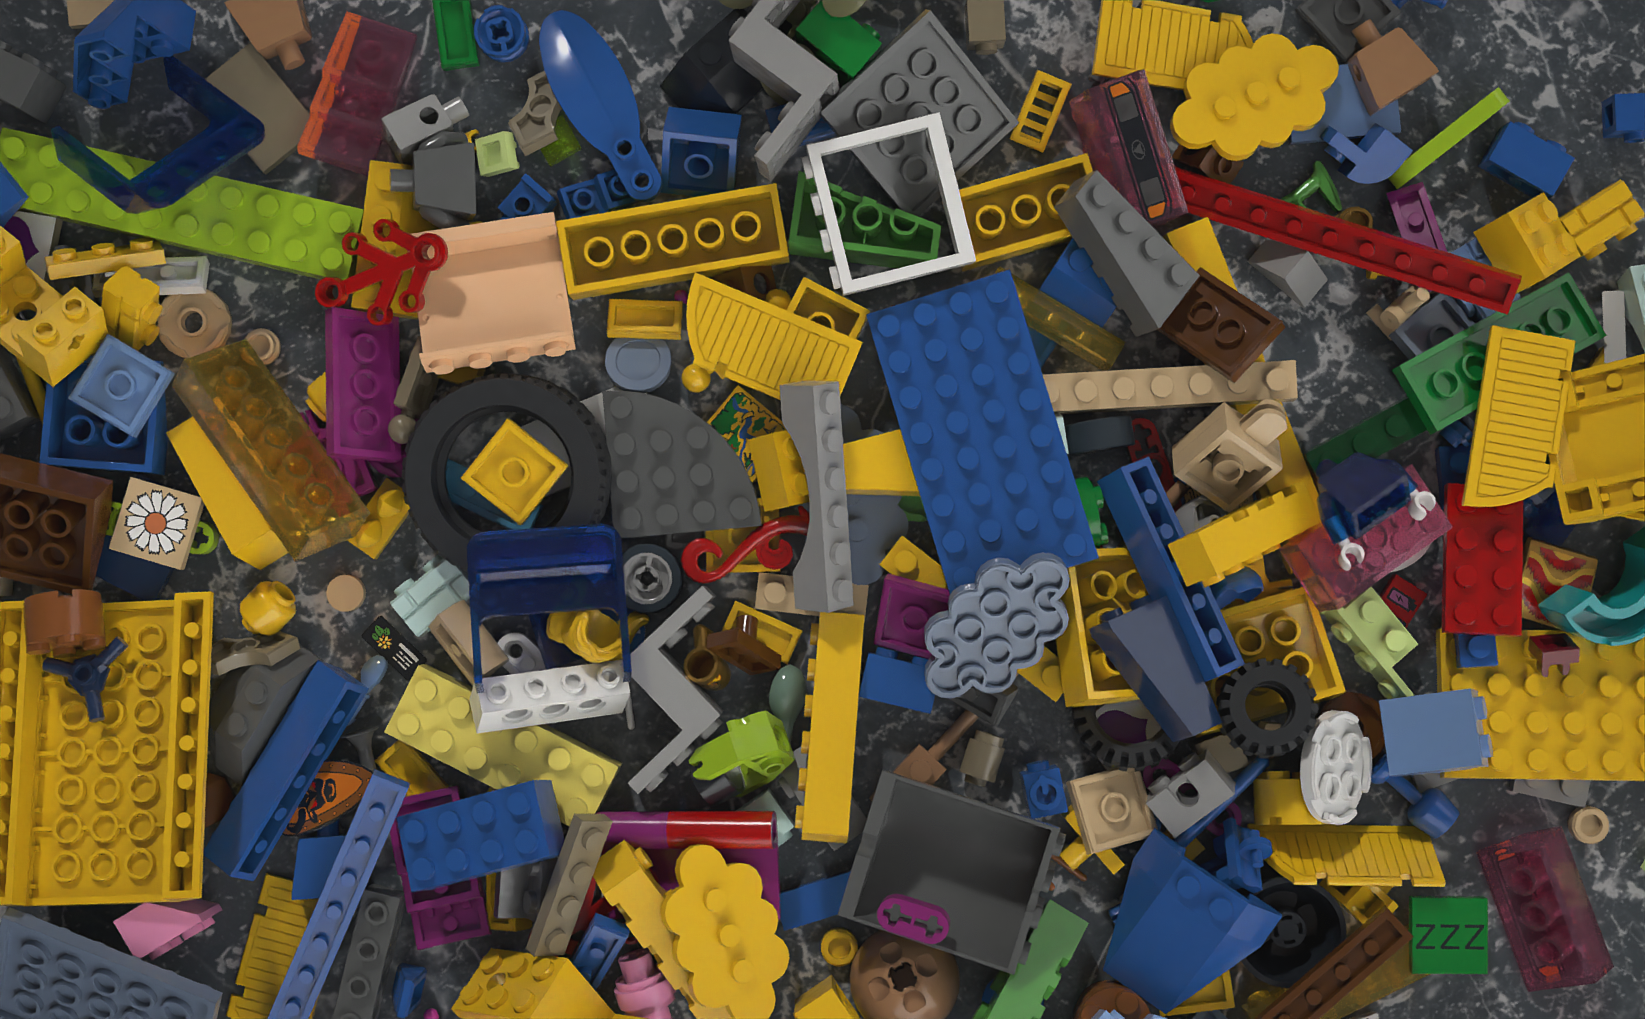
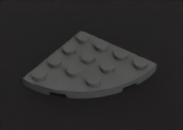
(672, 470)

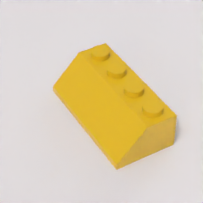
(396, 206)

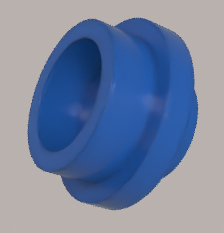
(1457, 433)

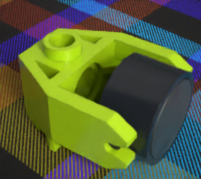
(742, 758)

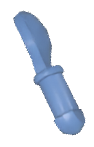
(371, 675)

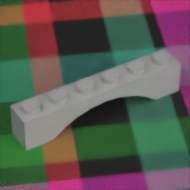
(814, 422)

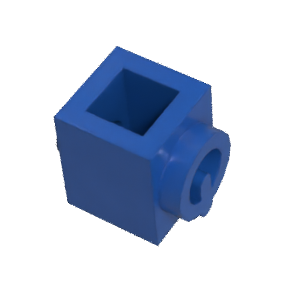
(1043, 789)

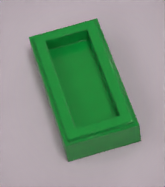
(455, 34)

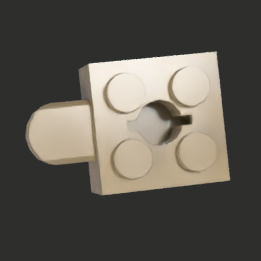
(1246, 455)

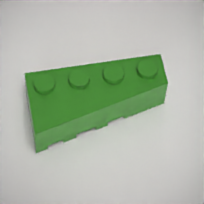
(867, 229)
(1051, 948)

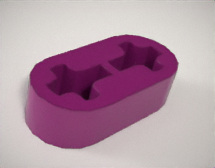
(910, 927)

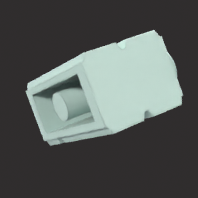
(431, 594)

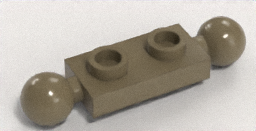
(412, 396)

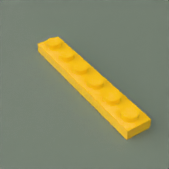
(912, 563)

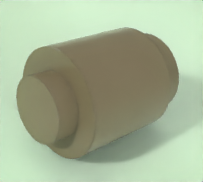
(982, 758)

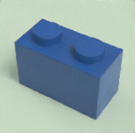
(1526, 160)
(896, 681)

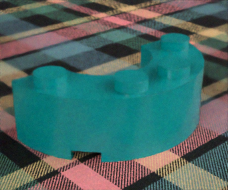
(1613, 618)

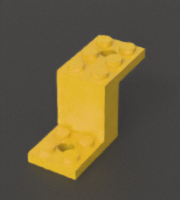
(530, 990)

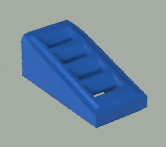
(408, 988)

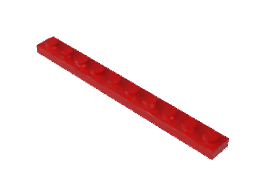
(1349, 242)

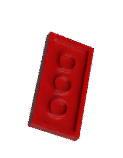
(1482, 567)

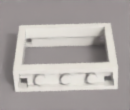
(948, 188)

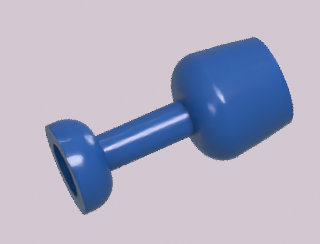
(1428, 810)

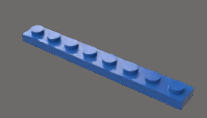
(340, 897)

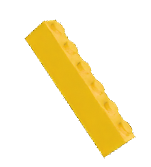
(833, 728)

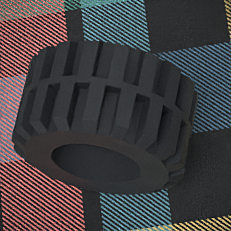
(1289, 686)

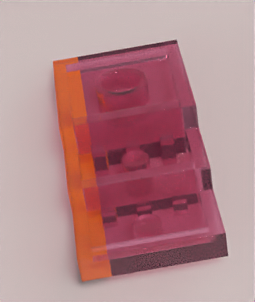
(355, 92)

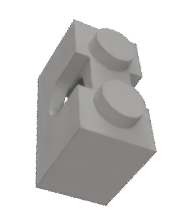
(1182, 811)

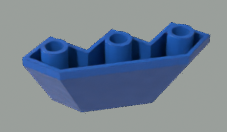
(123, 36)

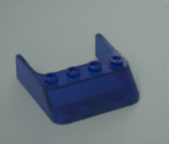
(225, 140)

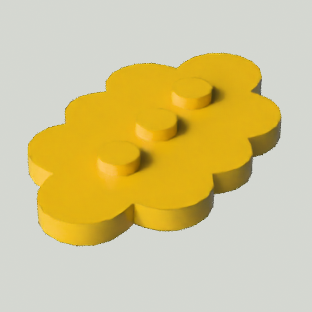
(1254, 97)
(724, 934)

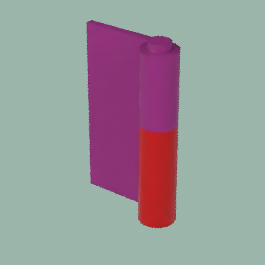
(737, 835)

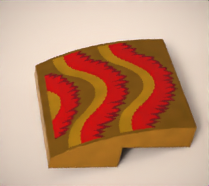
(1549, 569)

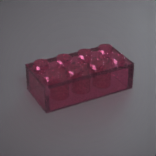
(1385, 548)

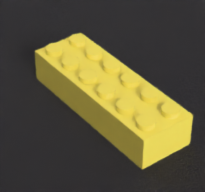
(440, 722)

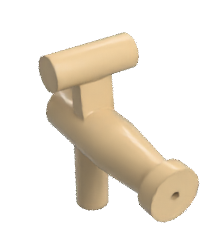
(1399, 310)

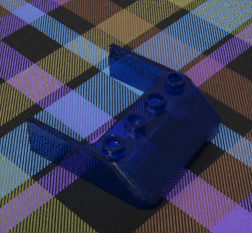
(546, 574)

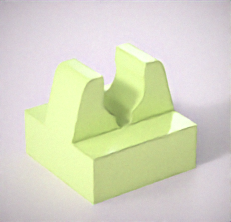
(496, 154)

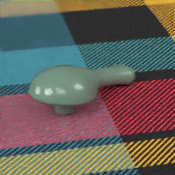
(788, 696)

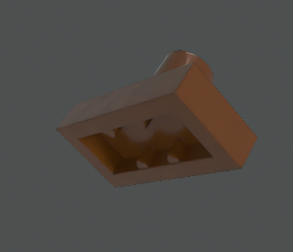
(743, 649)

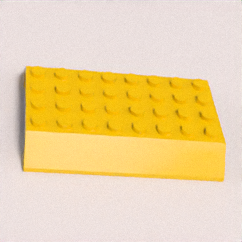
(116, 801)

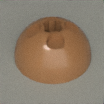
(921, 998)

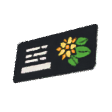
(393, 647)

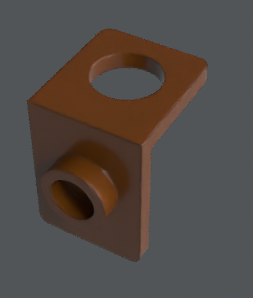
(1209, 163)
(743, 279)

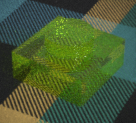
(564, 146)

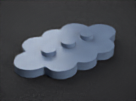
(873, 520)
(996, 625)

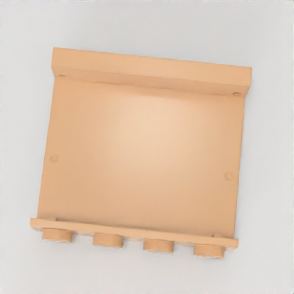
(496, 296)

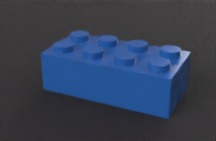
(481, 835)

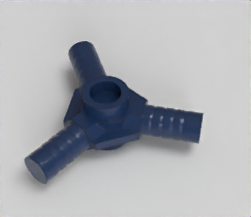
(88, 675)

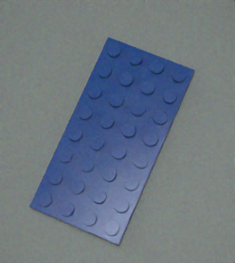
(980, 428)

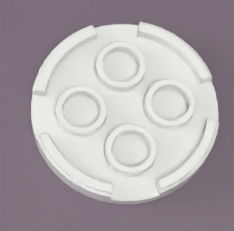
(1335, 767)

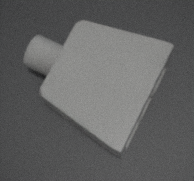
(418, 122)

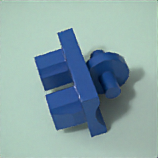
(1244, 856)

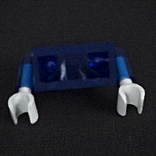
(1361, 496)

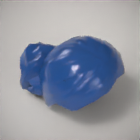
(1240, 585)

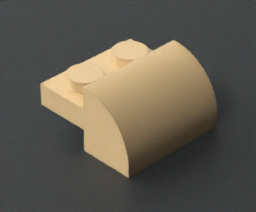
(454, 634)

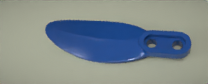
(597, 97)

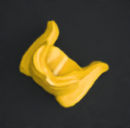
(592, 633)

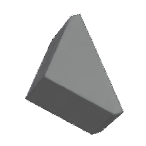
(1289, 269)

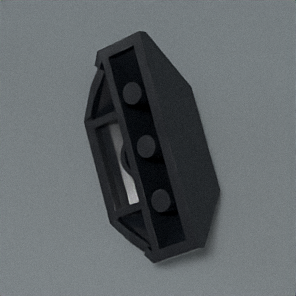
(709, 77)

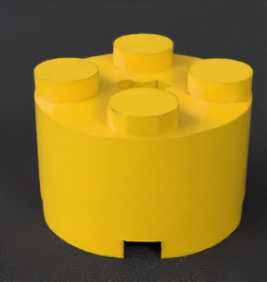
(1280, 800)

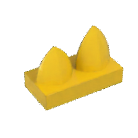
(385, 517)

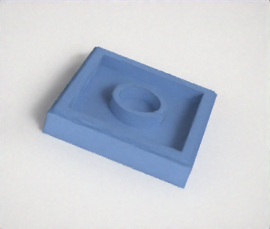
(121, 385)

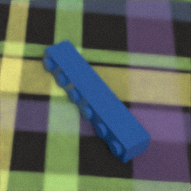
(1147, 527)
(285, 771)

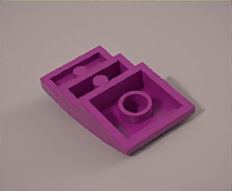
(446, 912)

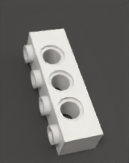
(549, 696)

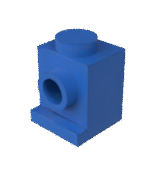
(529, 190)

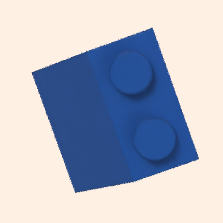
(700, 152)
(1078, 286)

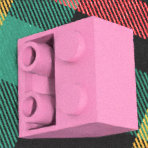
(157, 927)

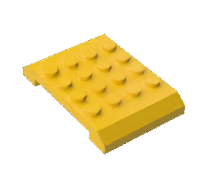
(1602, 442)

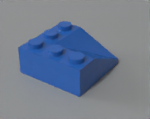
(85, 441)

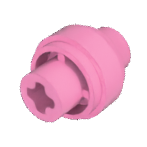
(643, 987)

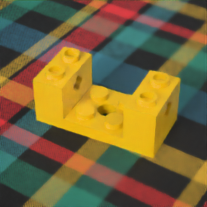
(64, 327)

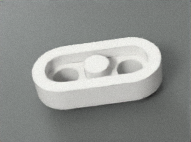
(529, 660)

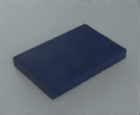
(134, 574)

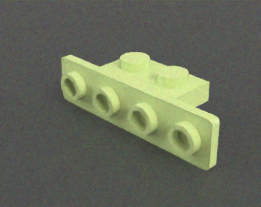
(1375, 638)

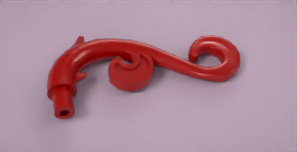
(756, 540)

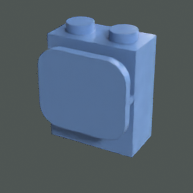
(1435, 732)

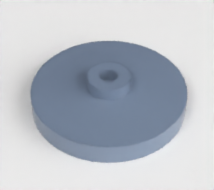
(638, 363)

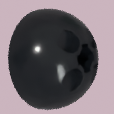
(1303, 939)

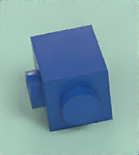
(1624, 117)

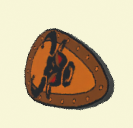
(330, 797)

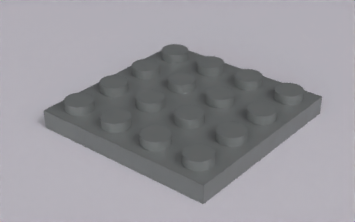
(910, 79)

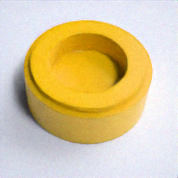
(839, 946)

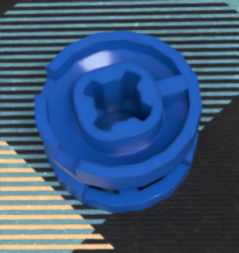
(501, 33)

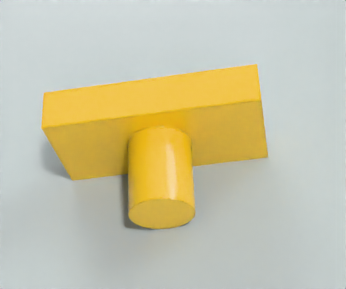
(1076, 854)

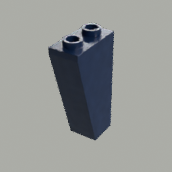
(1158, 665)

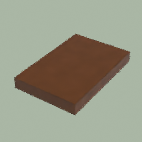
(1221, 326)

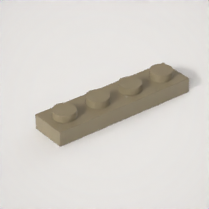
(569, 884)

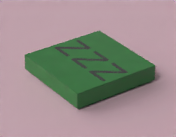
(1448, 935)

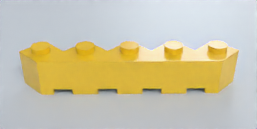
(629, 885)

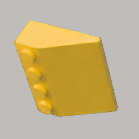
(1093, 591)
(1283, 629)

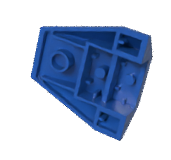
(1180, 926)

